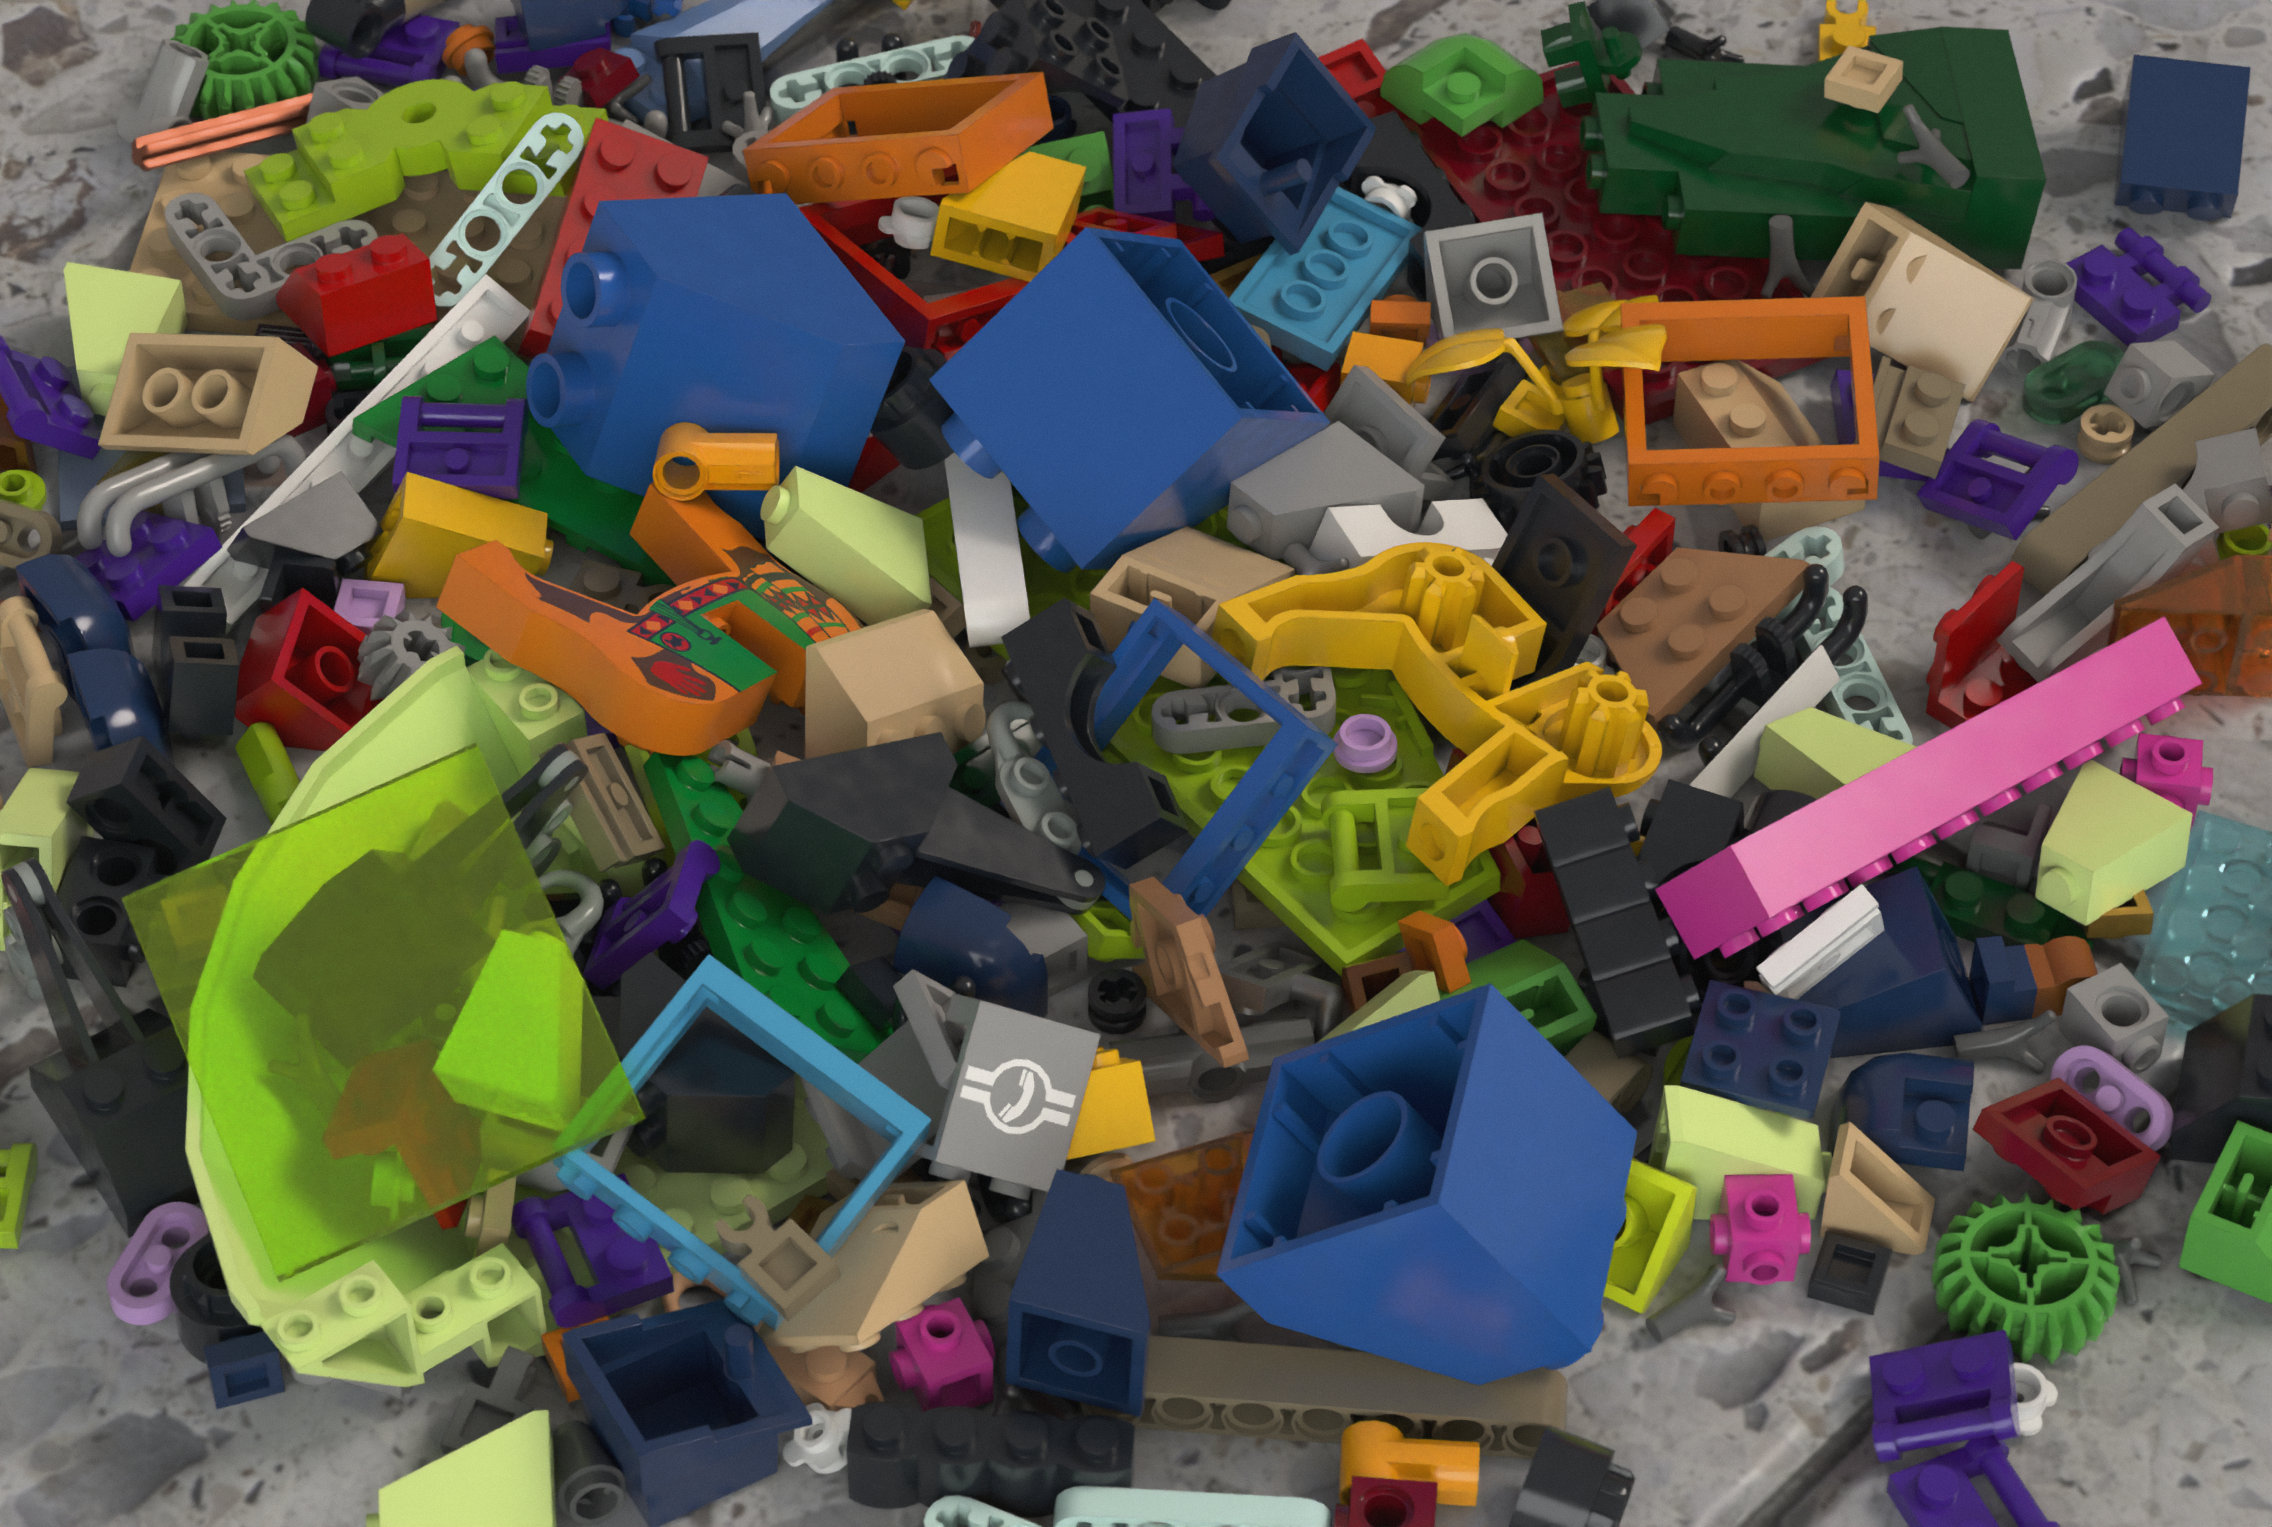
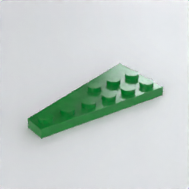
(551, 481)
(752, 926)

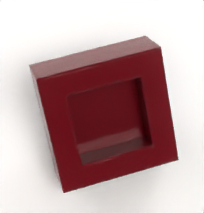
(602, 75)

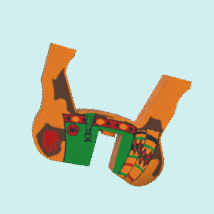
(689, 660)

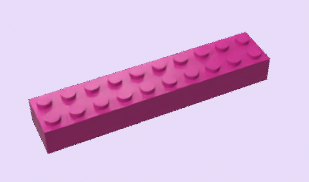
(1928, 790)

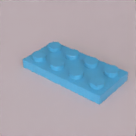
(1326, 290)

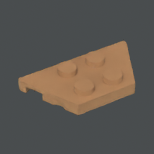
(1690, 616)
(1183, 971)

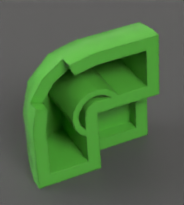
(1462, 84)

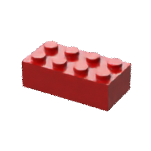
(611, 166)

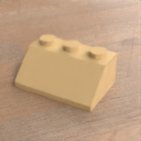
(206, 394)
(1741, 407)
(891, 686)

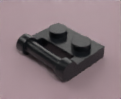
(729, 69)

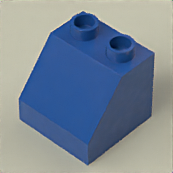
(713, 321)
(1119, 398)
(1433, 1194)

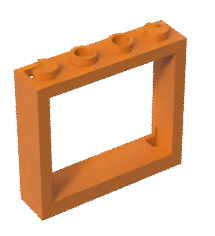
(901, 138)
(1754, 473)

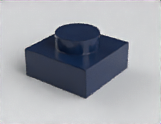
(243, 1369)

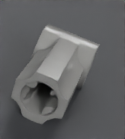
(167, 92)
(2047, 318)

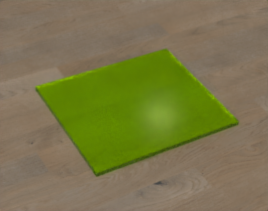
(380, 1011)

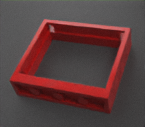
(933, 325)

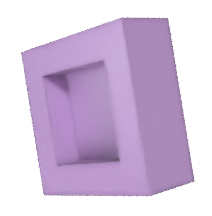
(367, 601)

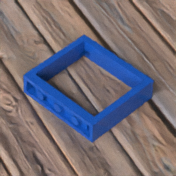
(1260, 795)

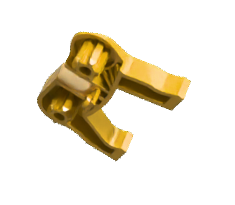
(1455, 646)

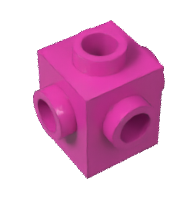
(2171, 770)
(1759, 1229)
(944, 1357)

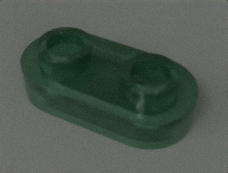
(2070, 382)

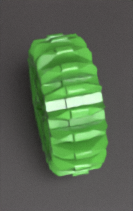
(253, 57)
(2062, 1261)

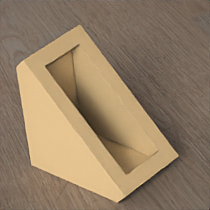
(1874, 1197)

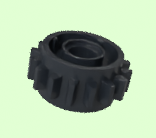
(1515, 464)

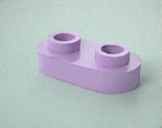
(2119, 1093)
(148, 1262)

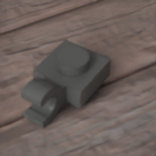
(489, 1409)

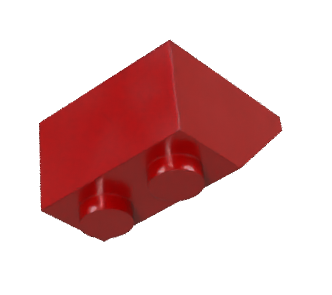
(361, 294)
(303, 674)

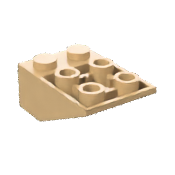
(1925, 297)
(1188, 574)
(900, 1254)

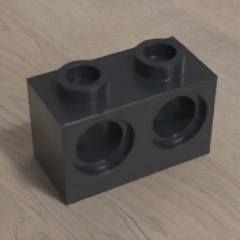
(144, 800)
(92, 898)

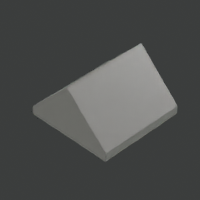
(1492, 278)

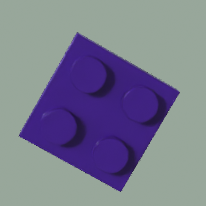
(161, 554)

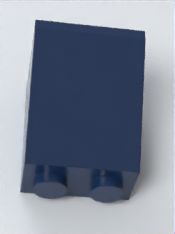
(2181, 137)
(1904, 984)
(1081, 1300)

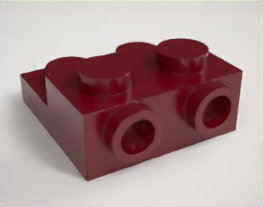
(2069, 1146)

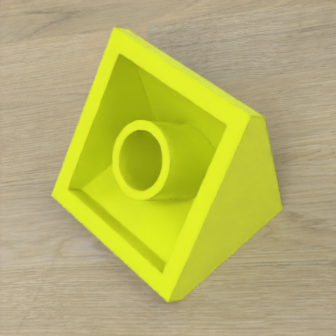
(1651, 1237)

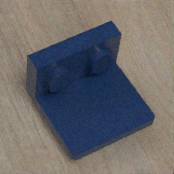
(1761, 1049)

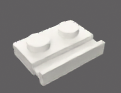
(1822, 945)

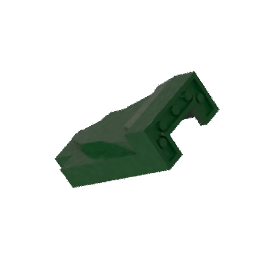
(1752, 141)

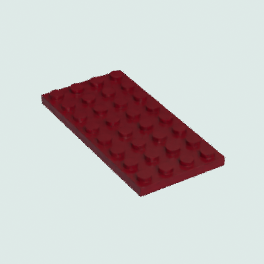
(1540, 169)

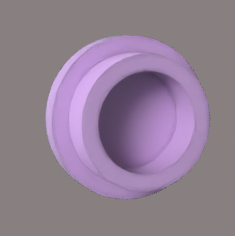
(1365, 744)

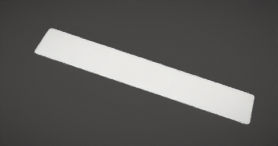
(1739, 757)

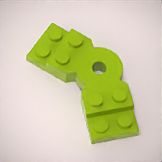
(359, 156)

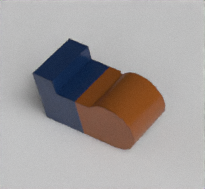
(2027, 978)

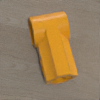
(720, 461)
(1383, 1452)

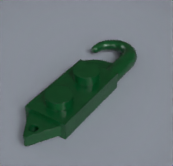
(1987, 907)

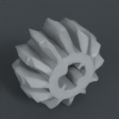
(398, 649)

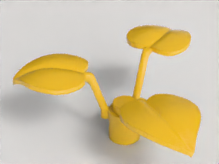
(1585, 396)

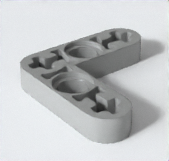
(258, 274)
(1224, 733)

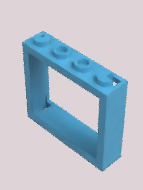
(803, 1053)

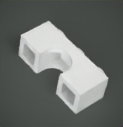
(1367, 530)

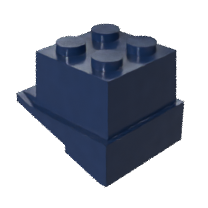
(1272, 143)
(682, 1404)

